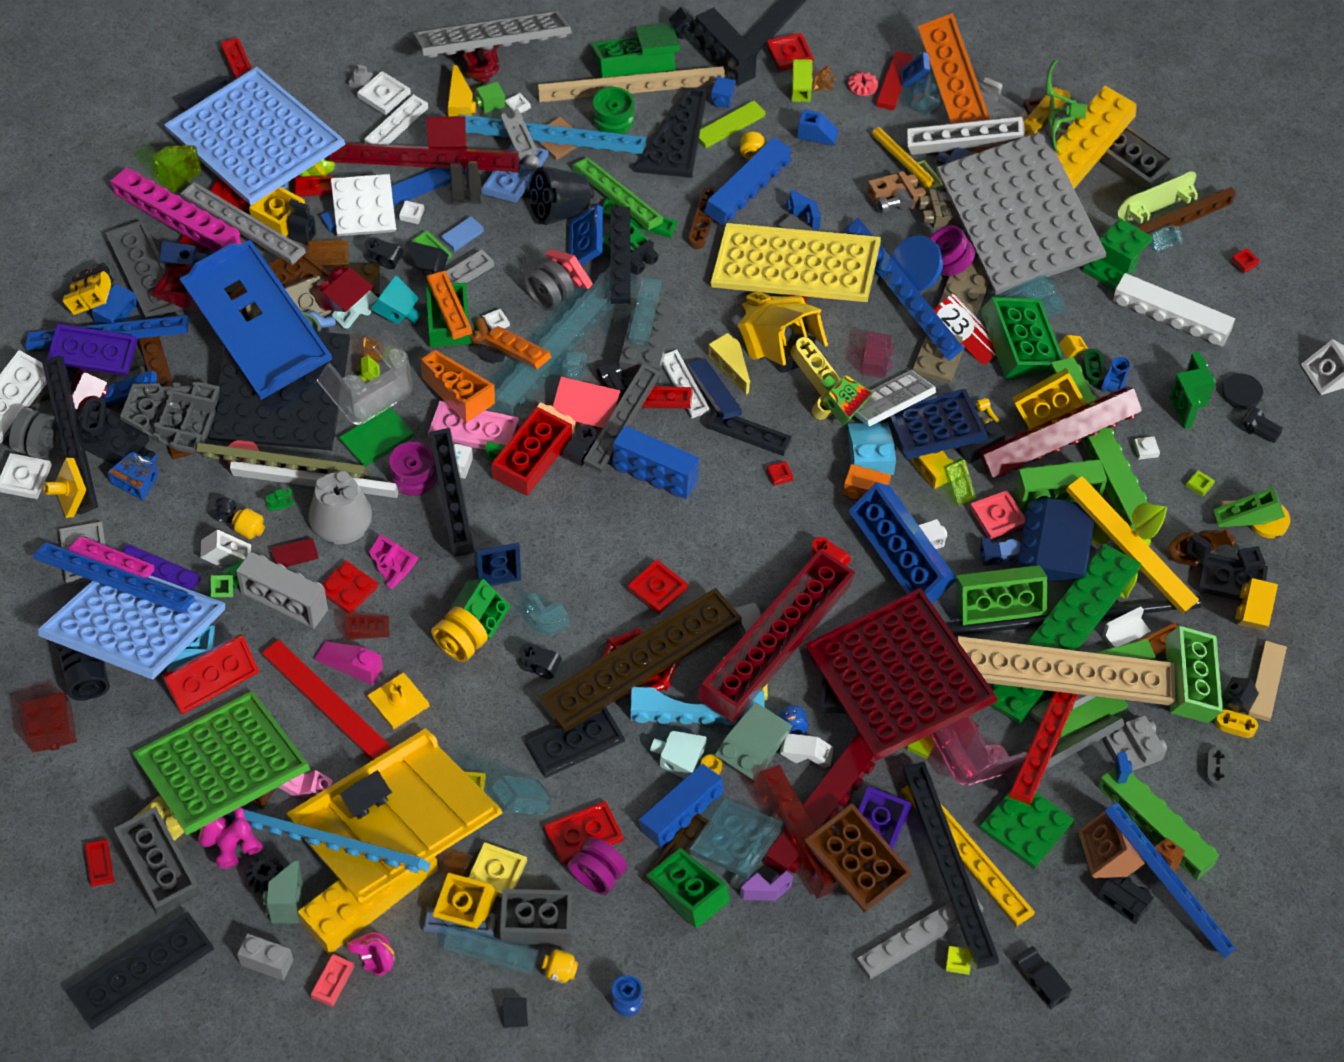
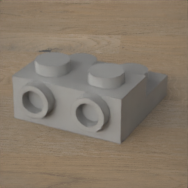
(1139, 742)

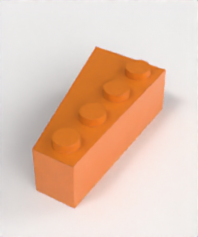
(457, 386)

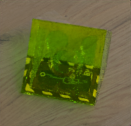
(176, 166)

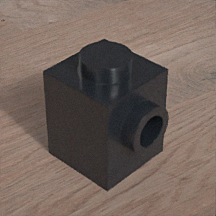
(1240, 694)

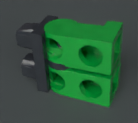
(640, 249)

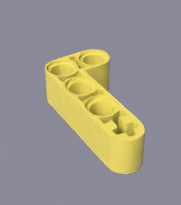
(814, 374)

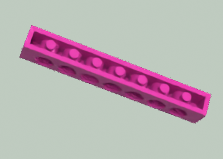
(174, 211)

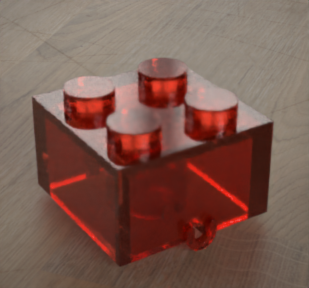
(48, 722)

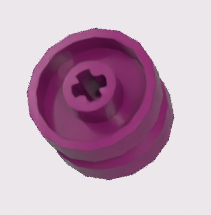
(955, 249)
(413, 468)
(597, 865)

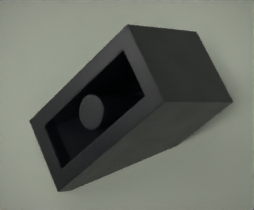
(427, 258)

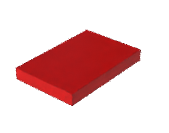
(572, 830)

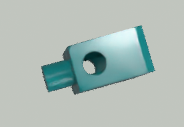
(397, 303)

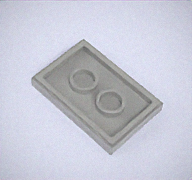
(69, 535)

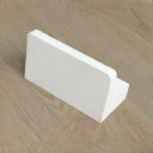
(1126, 629)

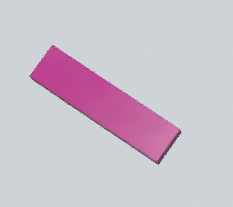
(111, 557)

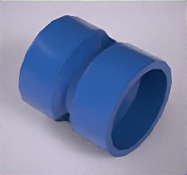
(627, 995)

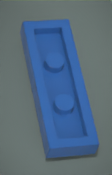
(119, 392)

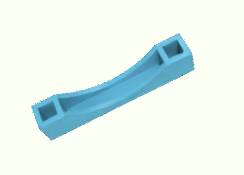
(651, 705)

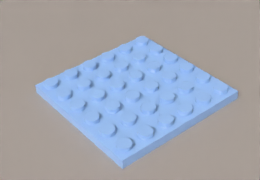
(128, 628)

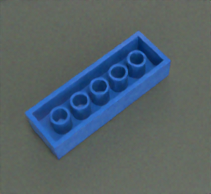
(901, 542)

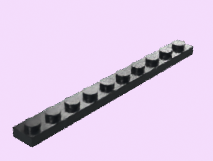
(951, 866)

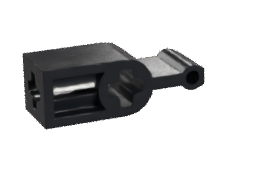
(301, 223)
(1043, 977)

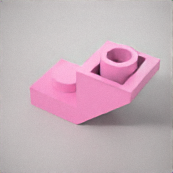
(307, 785)

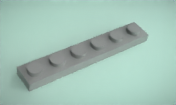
(909, 941)

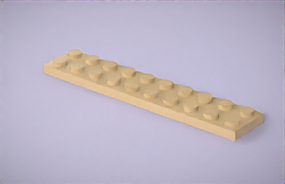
(1072, 671)

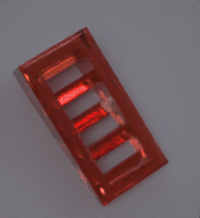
(358, 633)

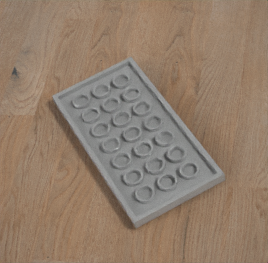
(491, 33)

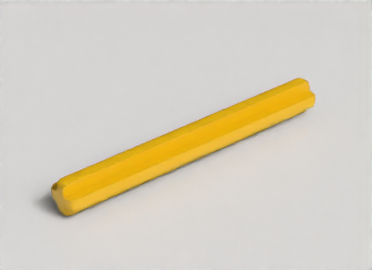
(903, 157)

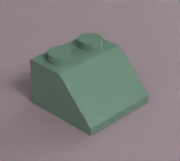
(285, 895)

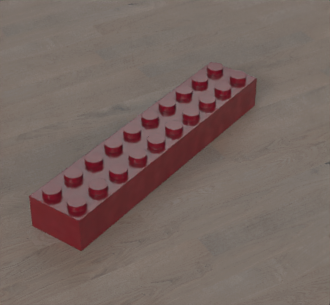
(775, 636)

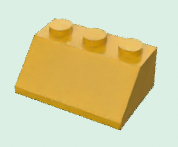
(1049, 399)

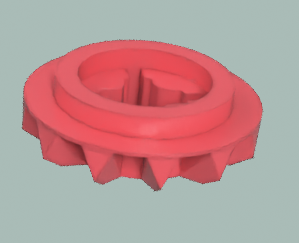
(857, 87)

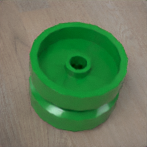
(613, 110)

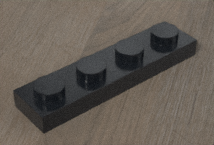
(750, 433)

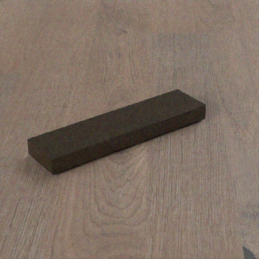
(683, 839)

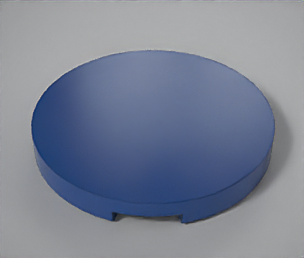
(919, 261)

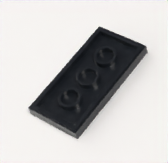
(560, 750)

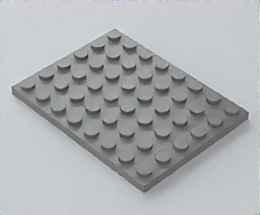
(1020, 212)

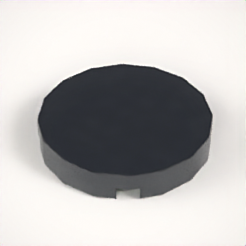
(1242, 391)

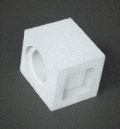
(935, 533)

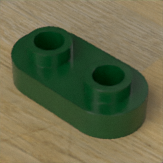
(1094, 368)

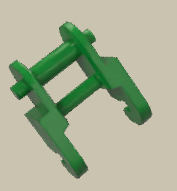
(278, 501)

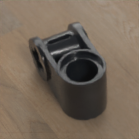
(385, 253)
(580, 445)
(540, 662)

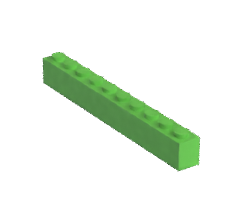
(1121, 483)

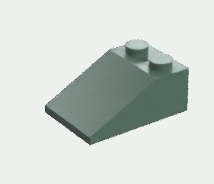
(754, 741)

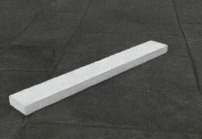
(307, 478)

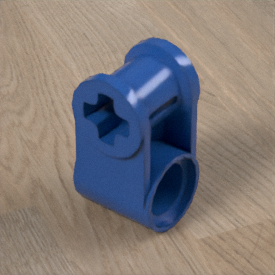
(1116, 378)

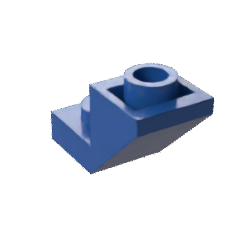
(804, 206)

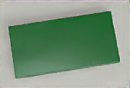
(657, 39)

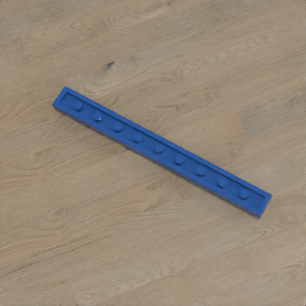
(911, 298)

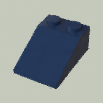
(498, 564)

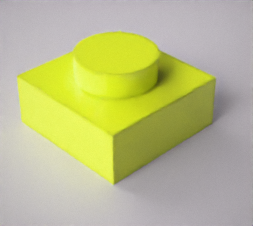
(958, 960)

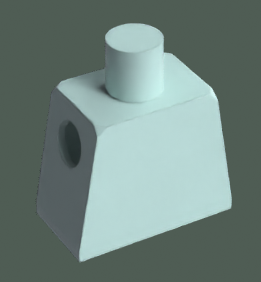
(680, 753)

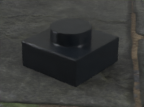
(491, 354)
(1199, 548)
(1251, 558)

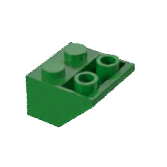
(483, 603)

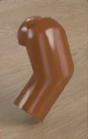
(481, 332)

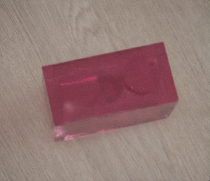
(877, 354)

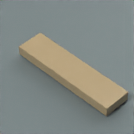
(1268, 680)

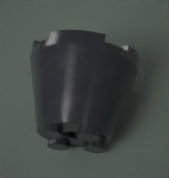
(558, 194)

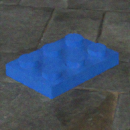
(586, 235)

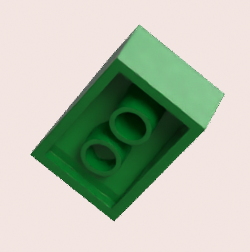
(689, 887)

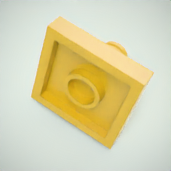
(68, 487)
(398, 701)

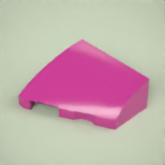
(392, 560)

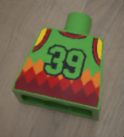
(845, 397)

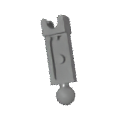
(521, 139)

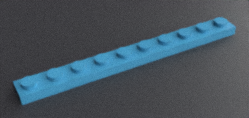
(561, 135)
(334, 842)

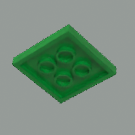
(1026, 828)

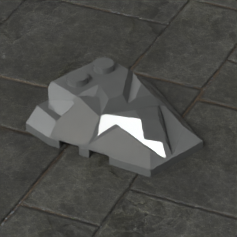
(173, 413)

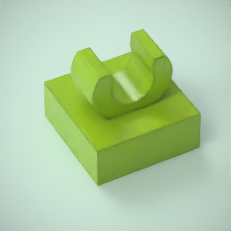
(368, 368)

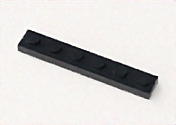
(620, 255)

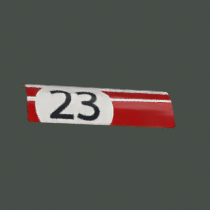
(967, 325)

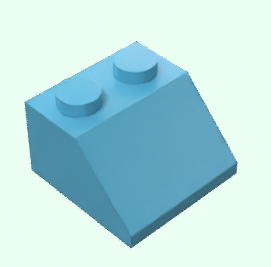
(198, 646)

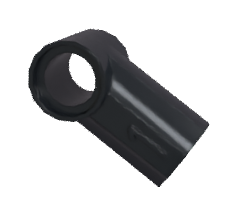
(612, 377)
(1255, 422)

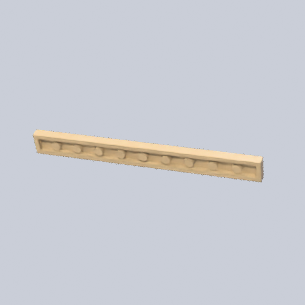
(631, 83)

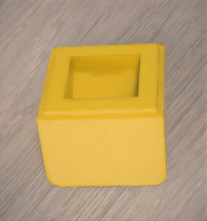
(1073, 346)

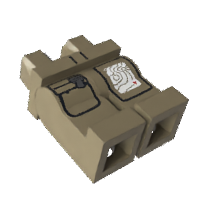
(940, 211)

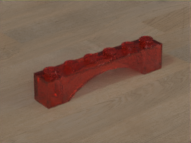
(781, 798)

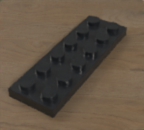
(139, 970)

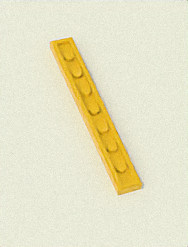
(1132, 544)
(985, 871)

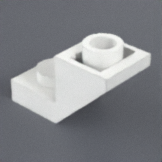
(807, 747)

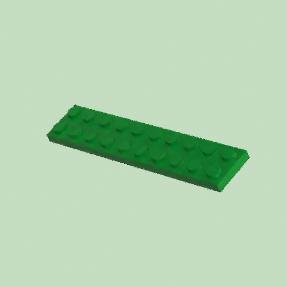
(1072, 621)

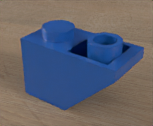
(816, 128)

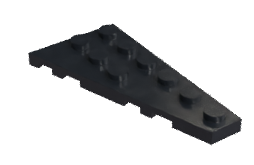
(677, 142)

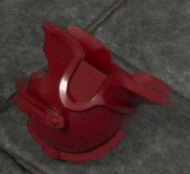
(482, 63)

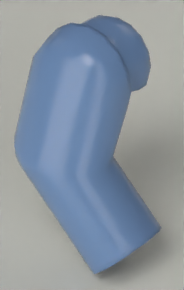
(325, 322)

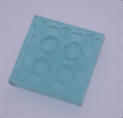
(737, 838)

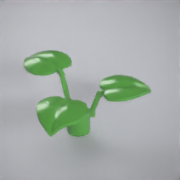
(1074, 110)

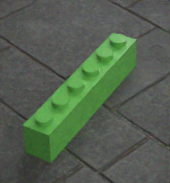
(1159, 821)

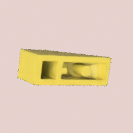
(729, 358)

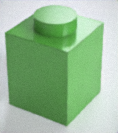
(490, 97)
(221, 586)

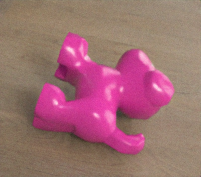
(229, 838)

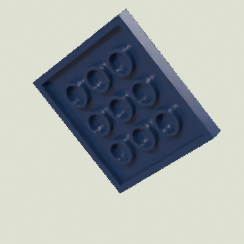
(938, 424)

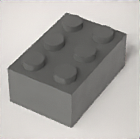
(536, 916)

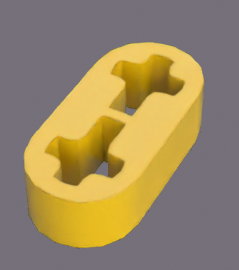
(1236, 724)

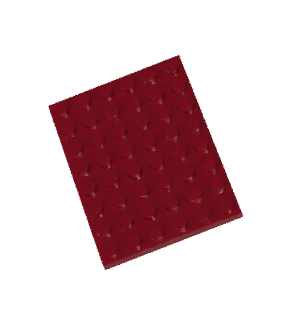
(900, 673)

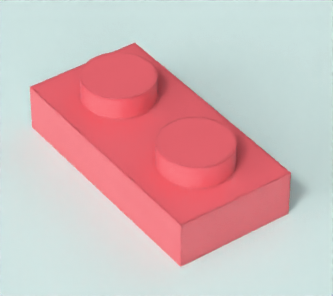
(332, 980)

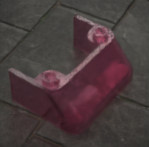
(970, 756)

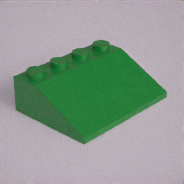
(625, 58)
(1020, 336)

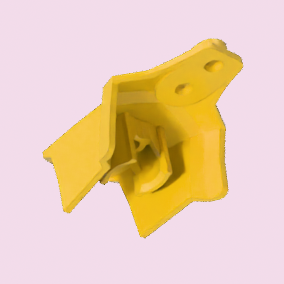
(766, 322)

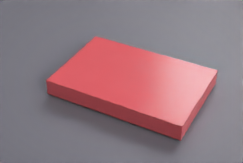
(585, 402)

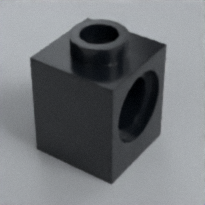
(683, 22)

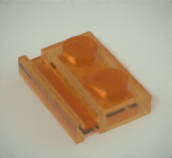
(330, 252)

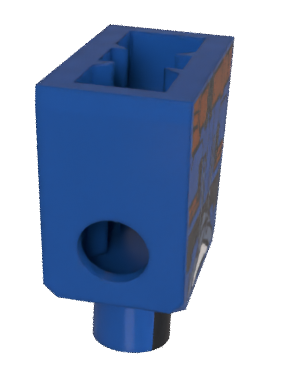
(135, 474)

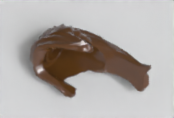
(1179, 545)

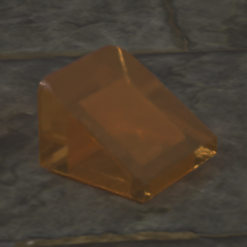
(457, 863)

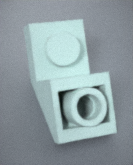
(361, 307)

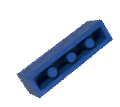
(681, 805)

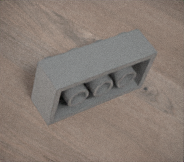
(282, 590)

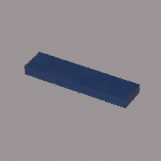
(714, 388)

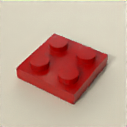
(787, 49)
(657, 586)
(349, 587)

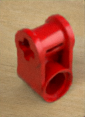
(831, 549)

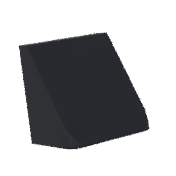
(515, 1012)

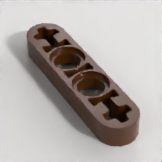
(701, 218)

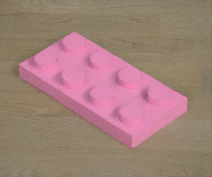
(475, 433)

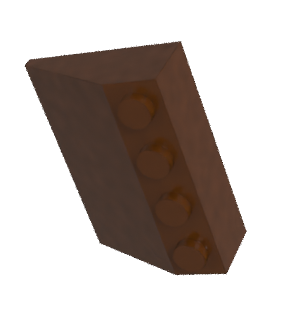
(858, 858)

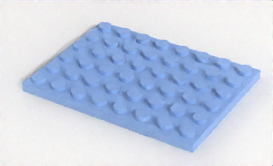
(254, 135)

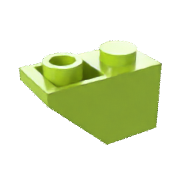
(801, 81)

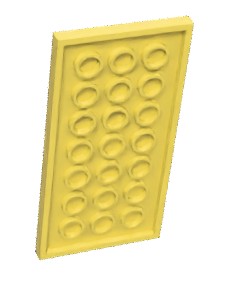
(796, 262)

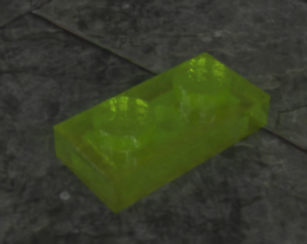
(959, 481)

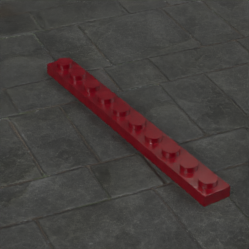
(425, 156)

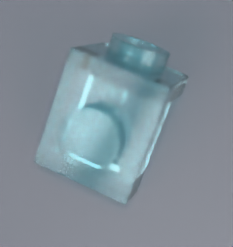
(1165, 237)

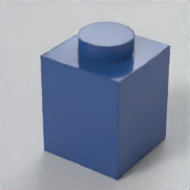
(723, 92)

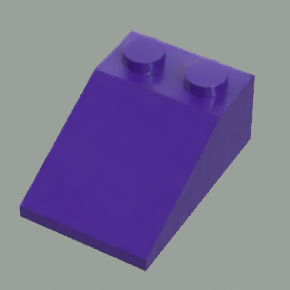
(885, 814)

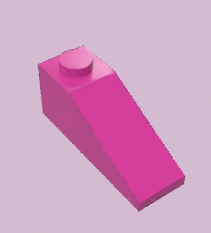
(351, 660)

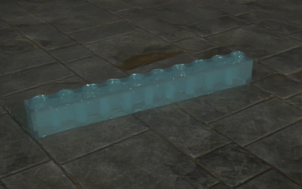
(563, 337)

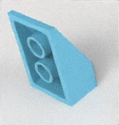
(872, 447)

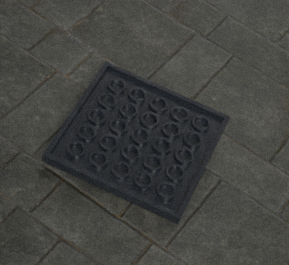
(291, 417)

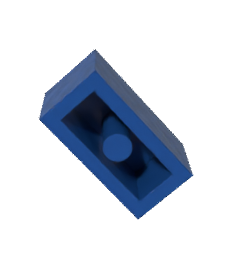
(117, 308)

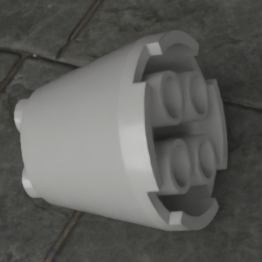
(339, 509)

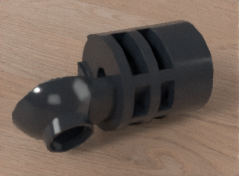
(83, 674)

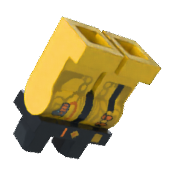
(87, 288)

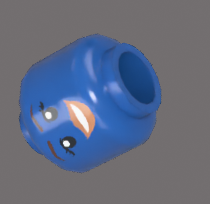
(797, 717)

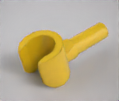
(984, 404)

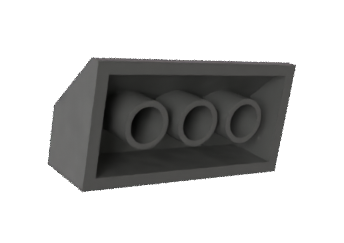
(1138, 159)

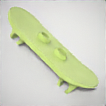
(1158, 198)

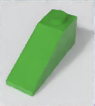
(1251, 510)

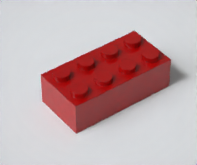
(532, 451)

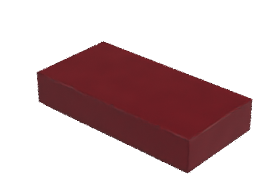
(295, 552)

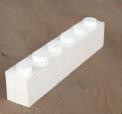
(965, 135)
(1173, 309)

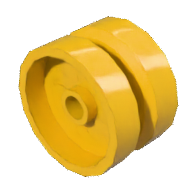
(459, 634)

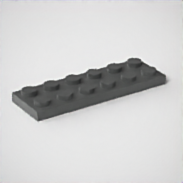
(141, 267)

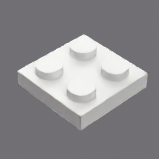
(383, 93)
(24, 476)

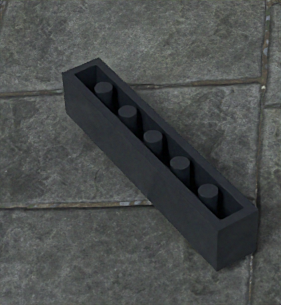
(452, 492)

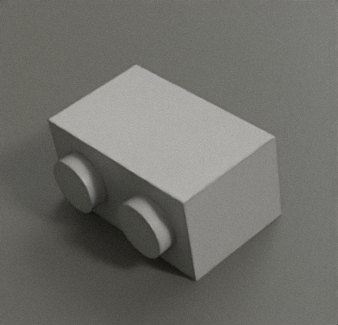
(265, 957)

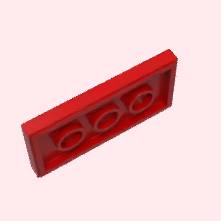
(211, 674)

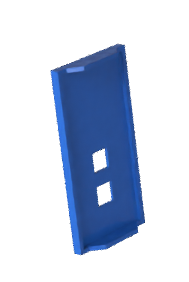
(274, 345)

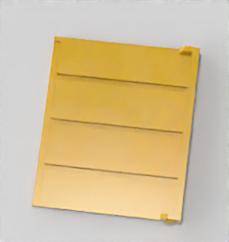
(425, 814)

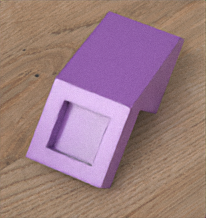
(759, 889)

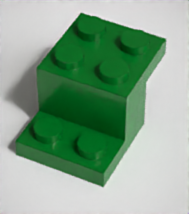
(1123, 249)
(1192, 389)

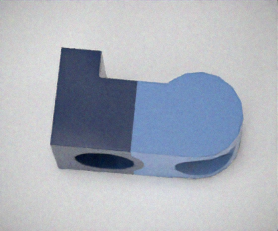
(999, 552)

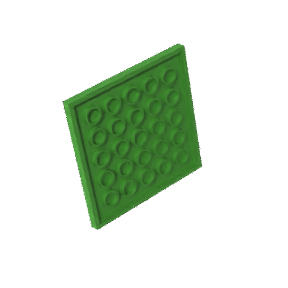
(220, 762)

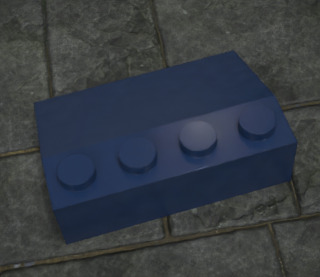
(1056, 538)

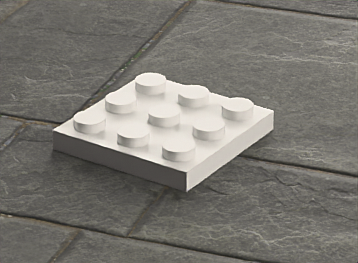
(363, 205)

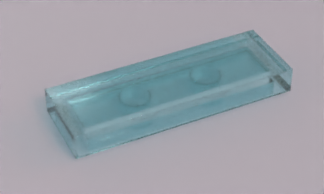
(1032, 289)

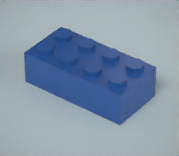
(655, 462)

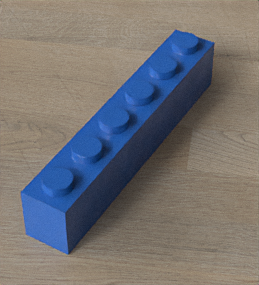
(748, 181)

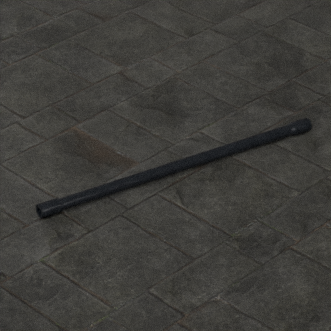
(1116, 611)

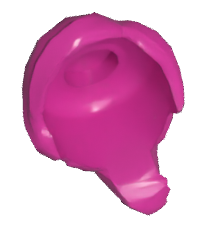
(374, 951)

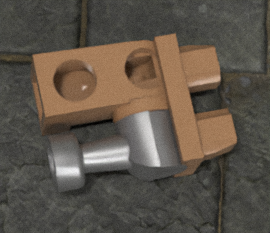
(896, 186)

